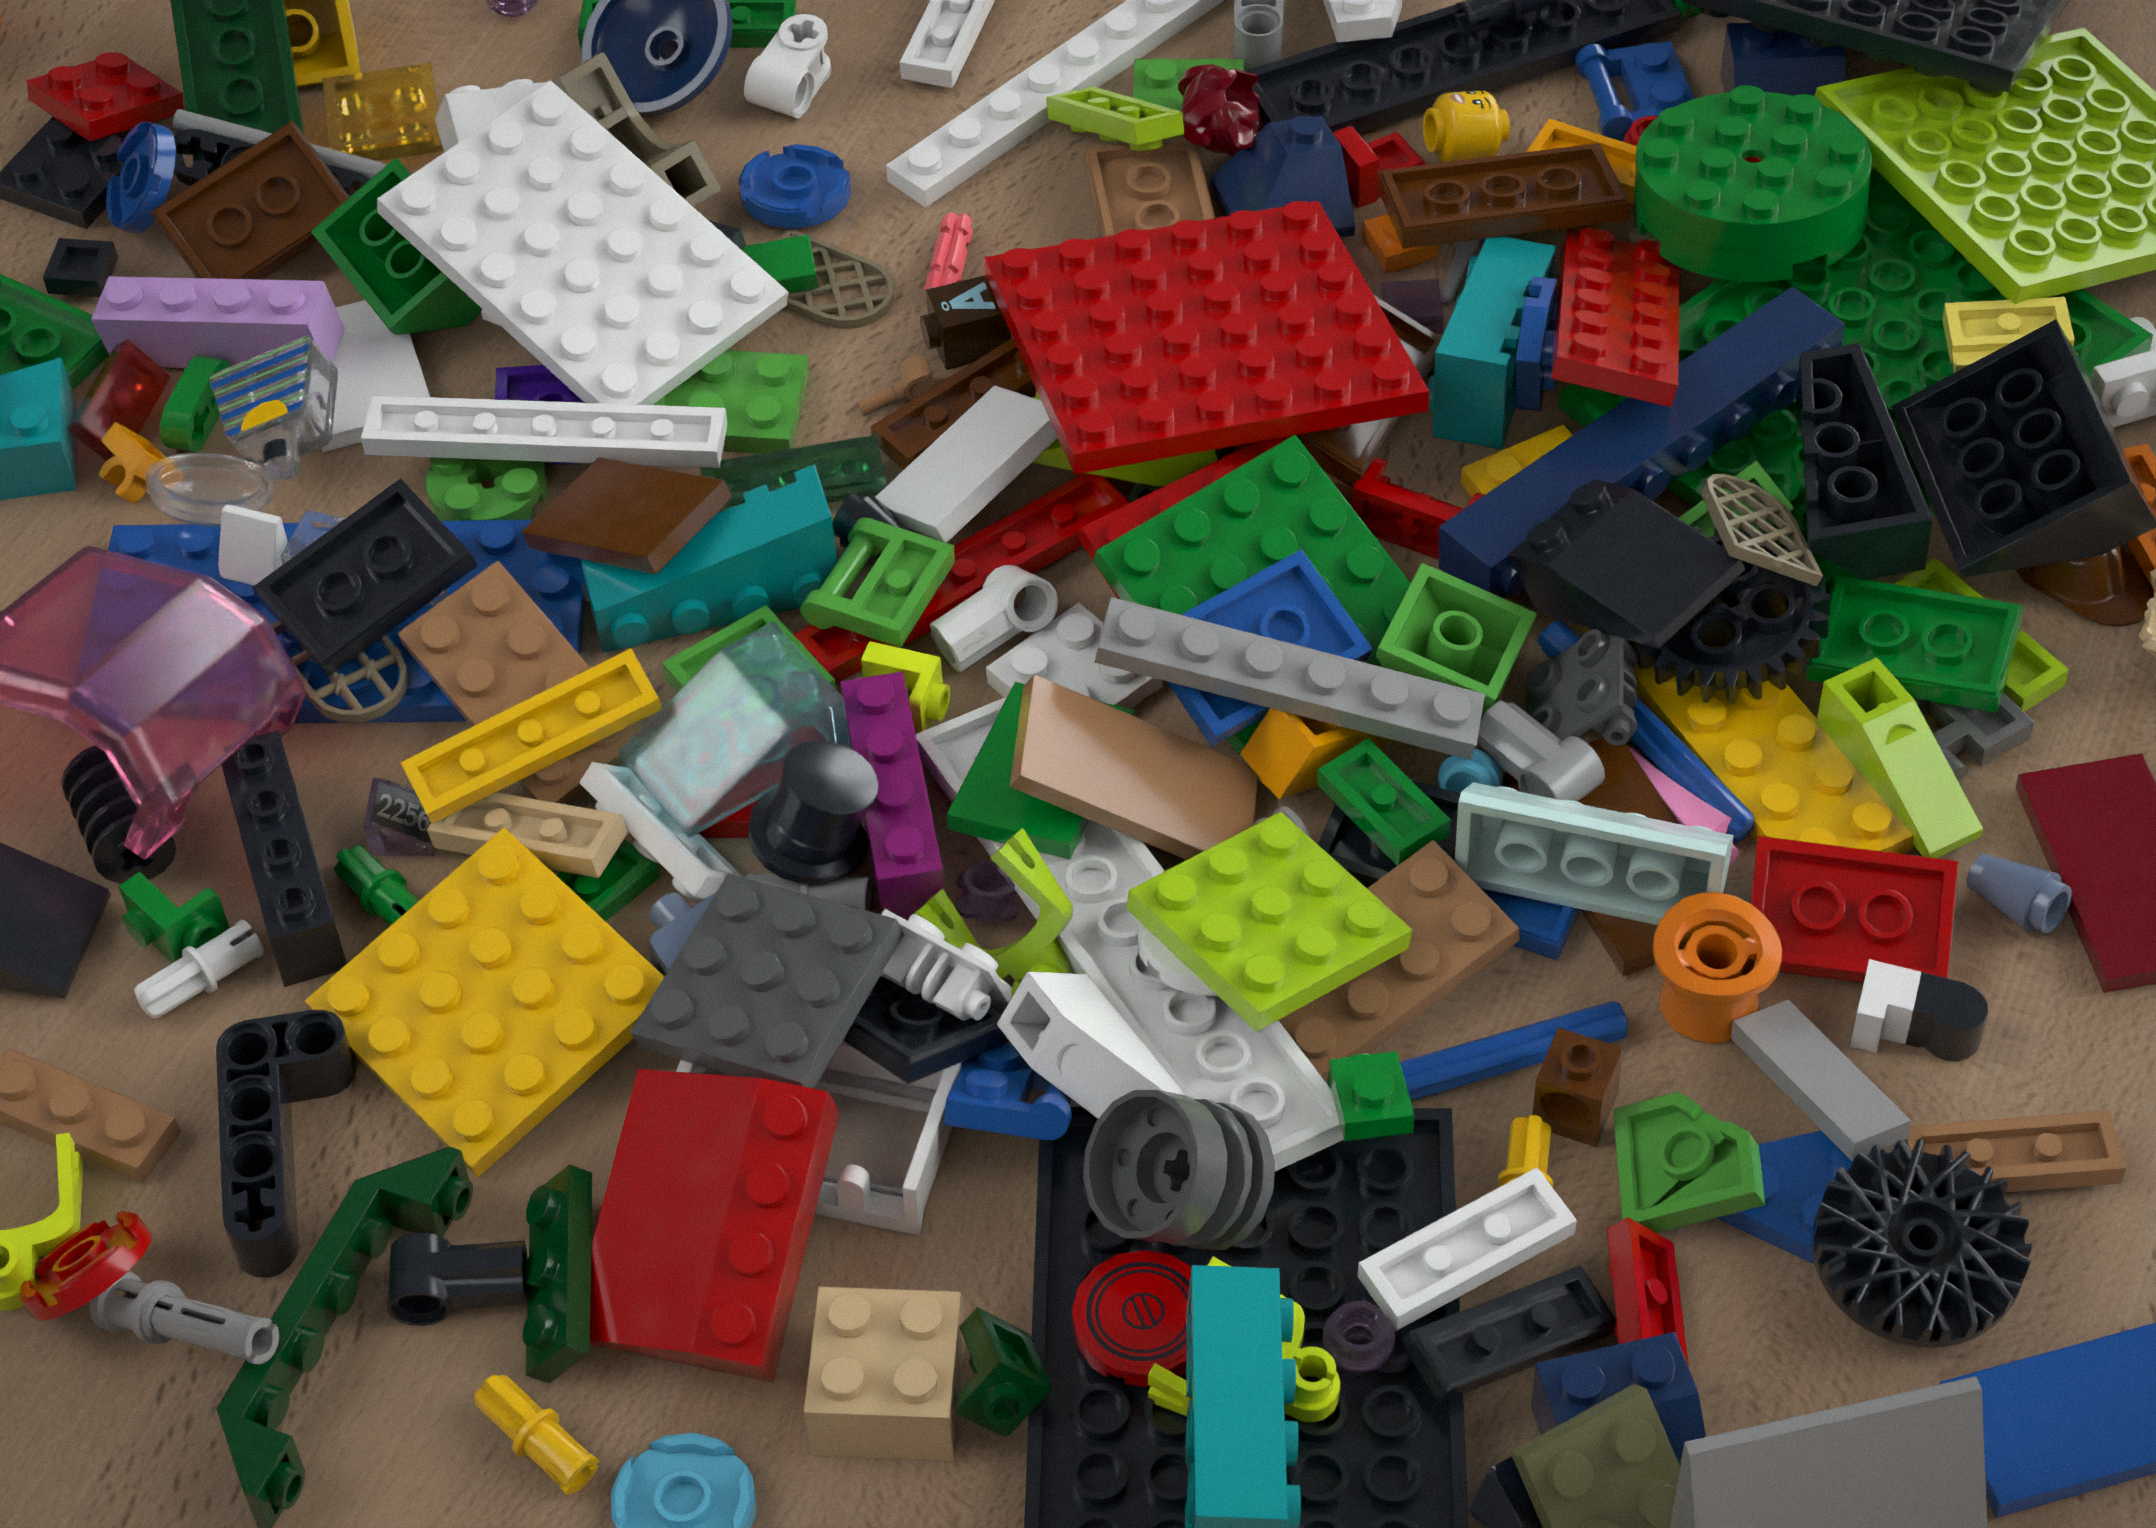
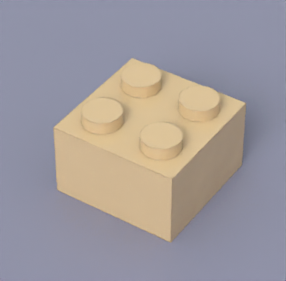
(884, 1373)

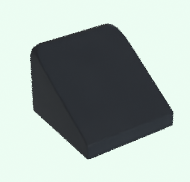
(1504, 1499)

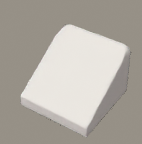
(249, 544)

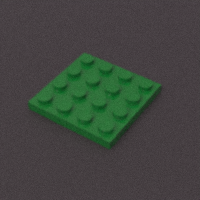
(1246, 526)

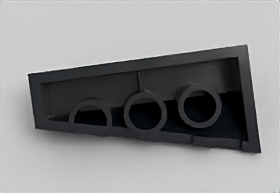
(1858, 480)

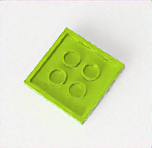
(1268, 920)

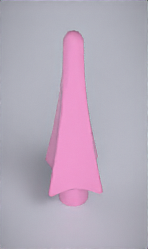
(1684, 805)

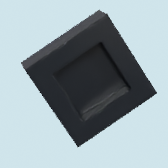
(80, 267)

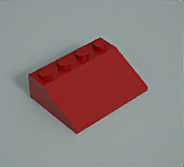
(708, 1219)

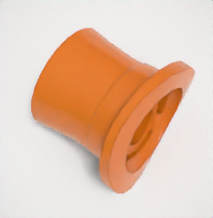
(1713, 963)

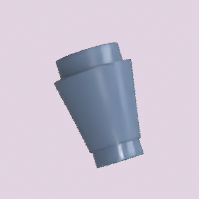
(2021, 892)

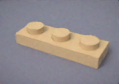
(556, 833)

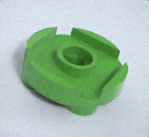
(459, 497)

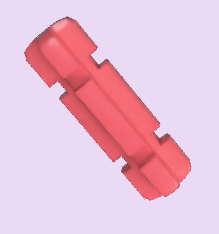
(950, 250)

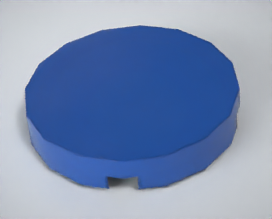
(144, 178)
(795, 187)

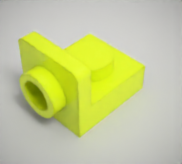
(922, 678)

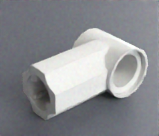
(990, 616)

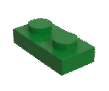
(1383, 801)

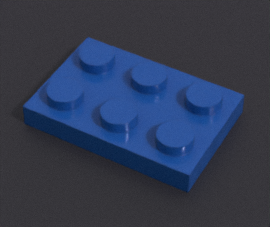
(1279, 603)

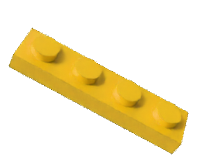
(531, 735)

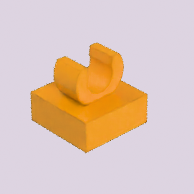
(131, 461)

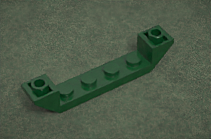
(412, 1196)

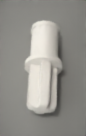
(198, 970)

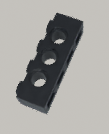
(282, 861)

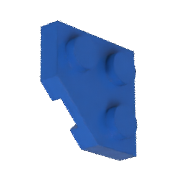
(1536, 344)
(1793, 1184)

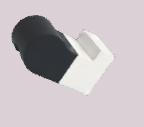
(1919, 1012)

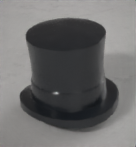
(813, 820)

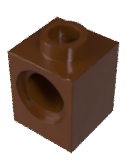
(1578, 1086)

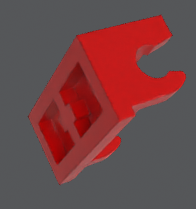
(1400, 513)

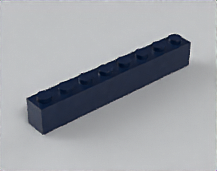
(1643, 443)

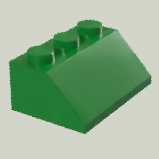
(387, 268)

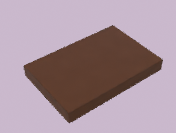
(252, 209)
(627, 515)

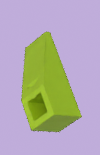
(1898, 755)

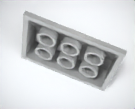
(1858, 1465)

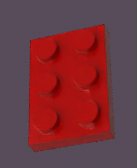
(1854, 906)

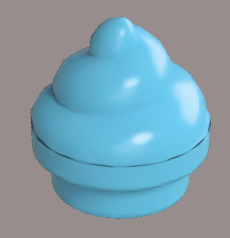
(1459, 773)

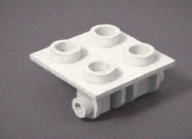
(950, 977)

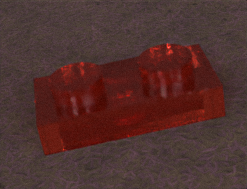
(121, 394)

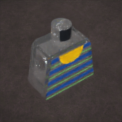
(278, 405)

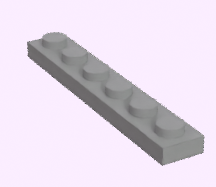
(1290, 678)

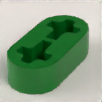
(192, 406)

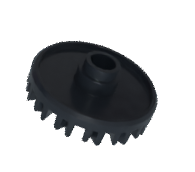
(1920, 1246)

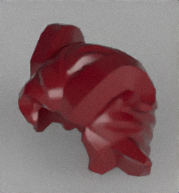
(1220, 108)

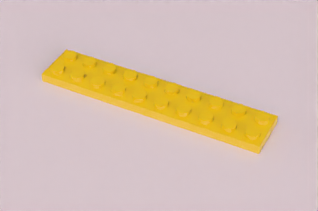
(1759, 748)

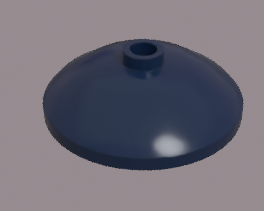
(645, 34)

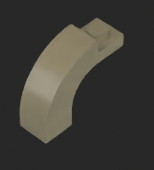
(603, 97)

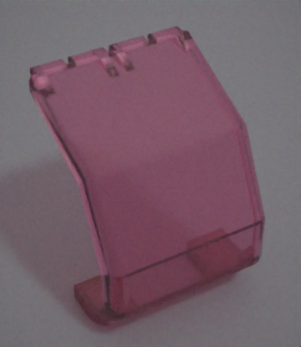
(150, 671)

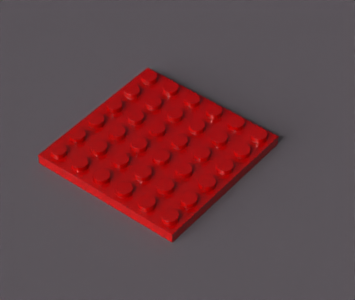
(1202, 336)

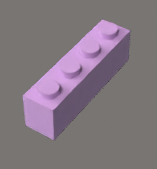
(214, 317)

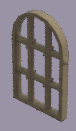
(340, 682)

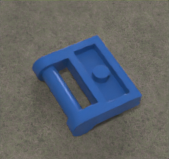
(1649, 77)
(994, 1093)

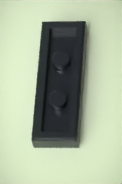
(1509, 1333)

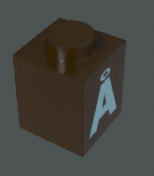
(963, 322)

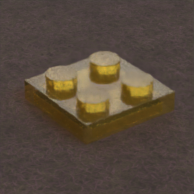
(383, 112)

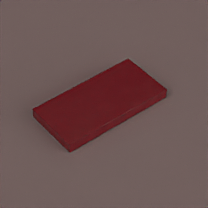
(2102, 842)

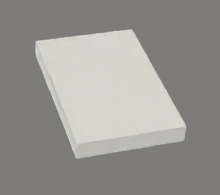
(369, 364)
(969, 464)

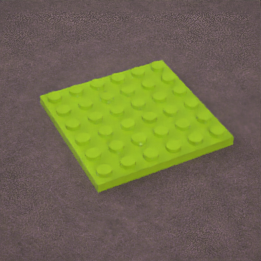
(2028, 182)

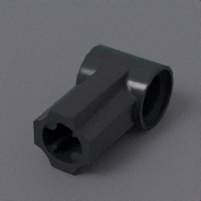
(434, 1277)

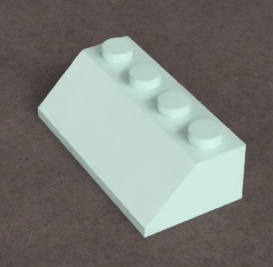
(1585, 854)

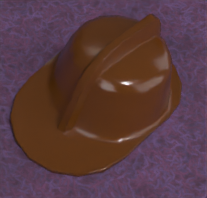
(2099, 588)

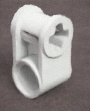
(790, 67)

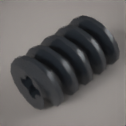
(105, 817)

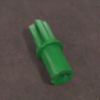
(380, 890)

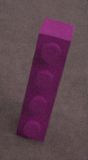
(900, 818)

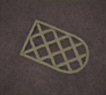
(850, 261)
(1766, 507)

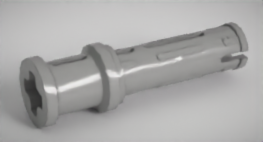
(163, 1313)

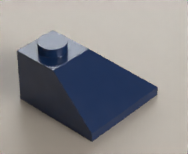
(1286, 165)

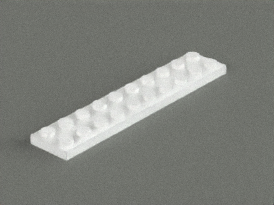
(1191, 1036)

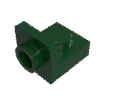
(1007, 1375)

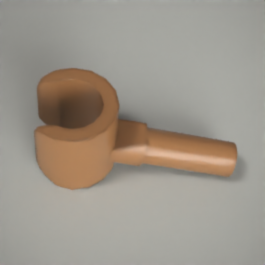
(915, 380)

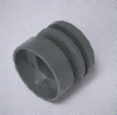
(1178, 1170)

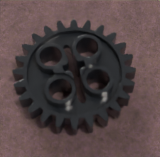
(1749, 644)

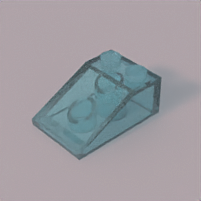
(732, 729)

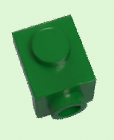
(169, 928)
(1370, 1095)

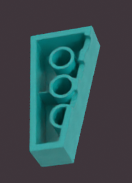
(1477, 354)
(35, 444)
(741, 560)
(1239, 1391)

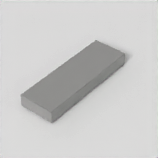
(1820, 1079)

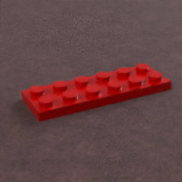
(1617, 317)

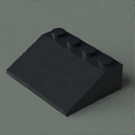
(2023, 459)

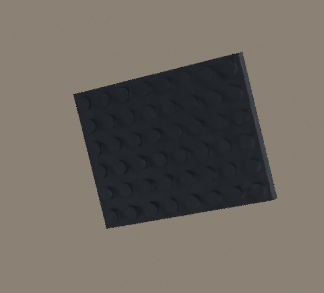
(1387, 1450)

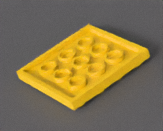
(490, 1000)

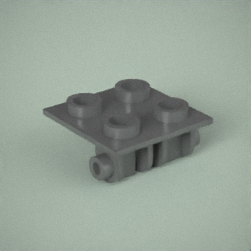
(1586, 689)

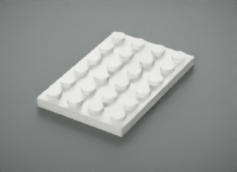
(582, 252)

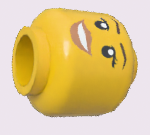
(1465, 126)

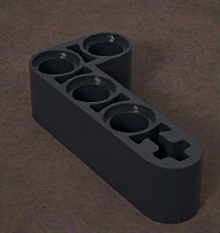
(259, 1074)

